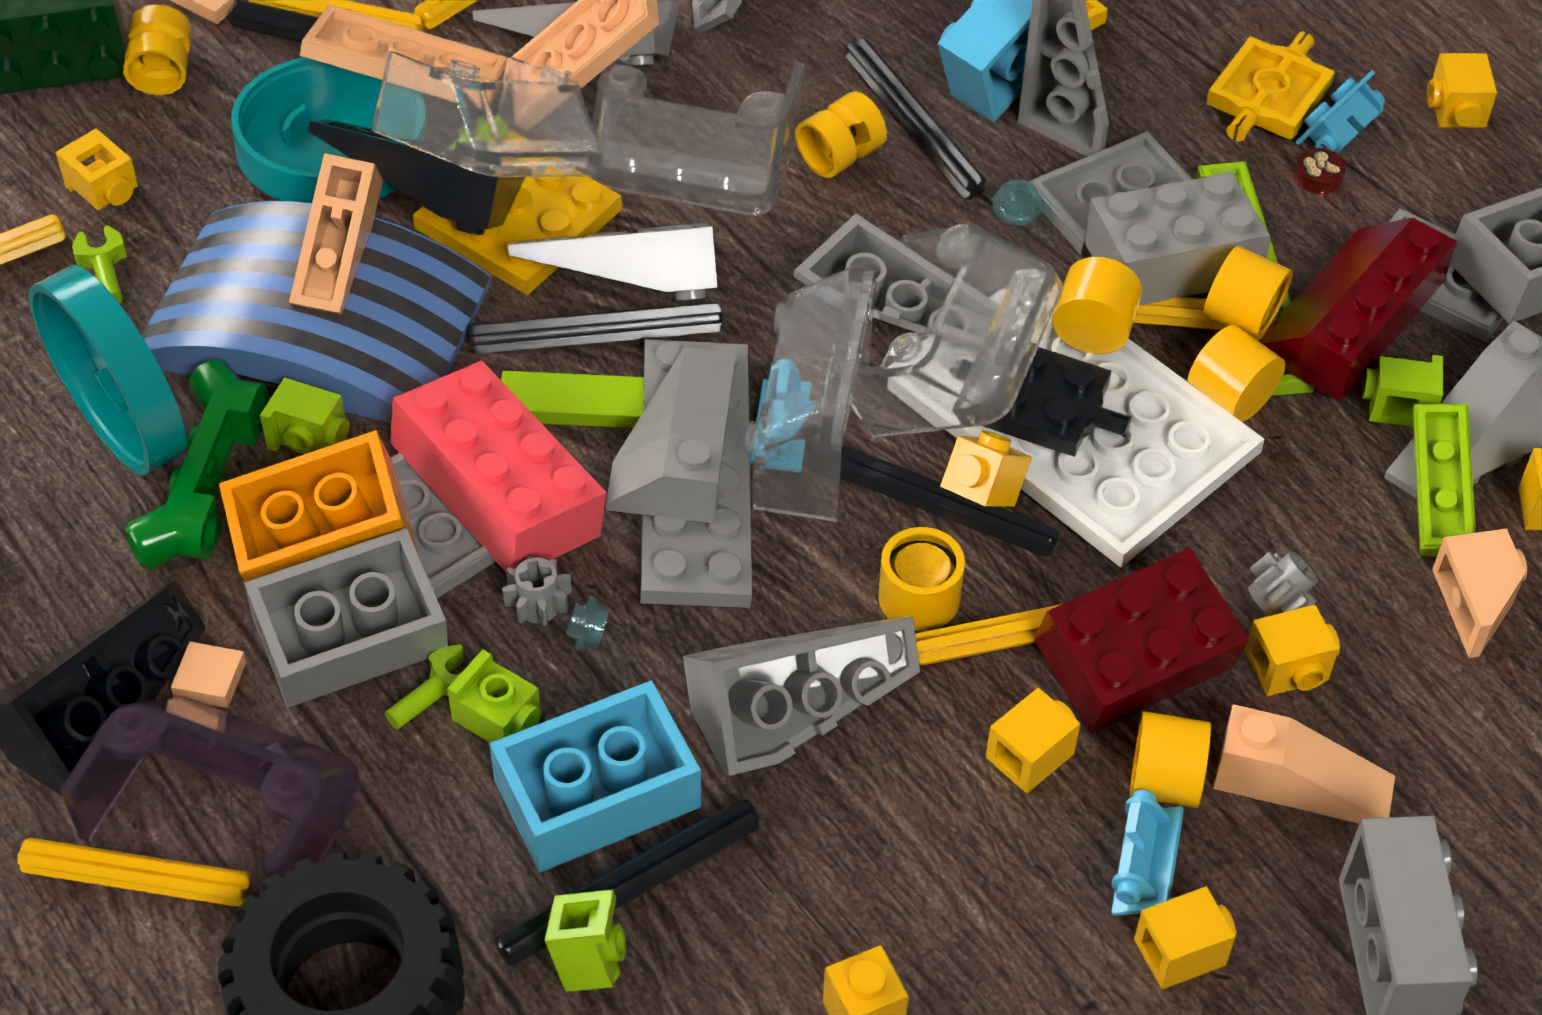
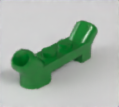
(190, 518)

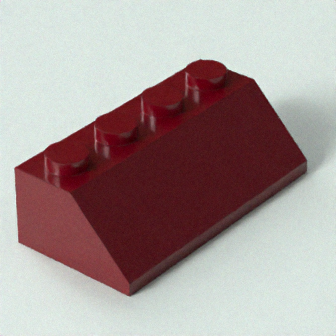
(1360, 303)

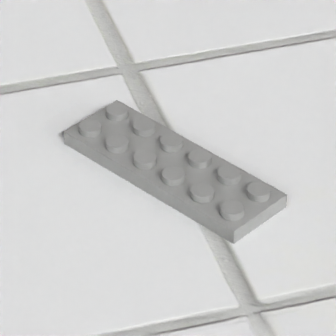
(694, 559)

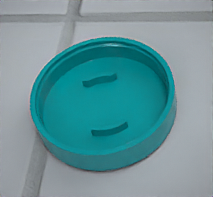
(274, 121)
(108, 369)

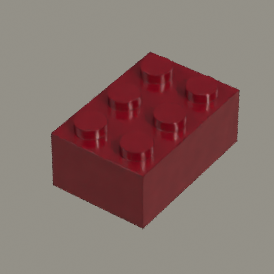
(1140, 640)

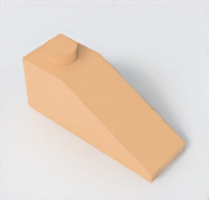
(336, 233)
(1298, 768)

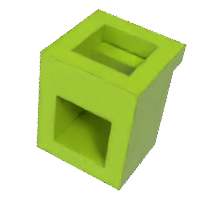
(1399, 385)
(303, 418)
(493, 700)
(585, 940)

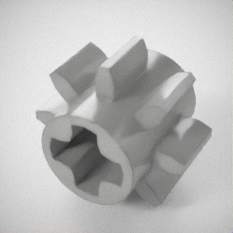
(1282, 583)
(537, 590)

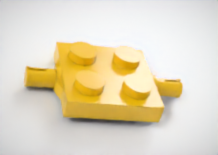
(1270, 87)

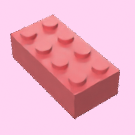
(497, 467)

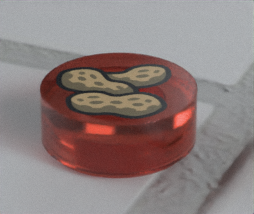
(1320, 171)

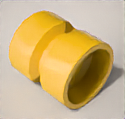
(157, 50)
(841, 134)

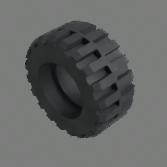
(340, 905)

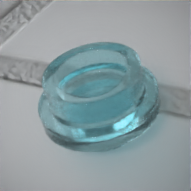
(1017, 203)
(587, 624)

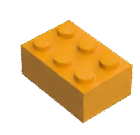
(313, 505)

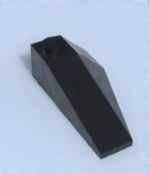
(440, 186)
(63, 705)

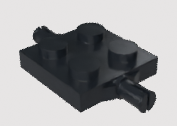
(1061, 404)

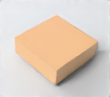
(208, 674)

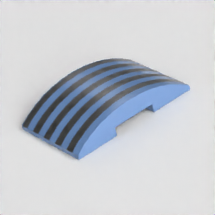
(394, 334)

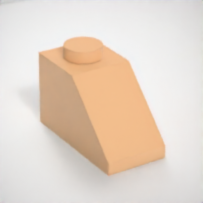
(1479, 583)

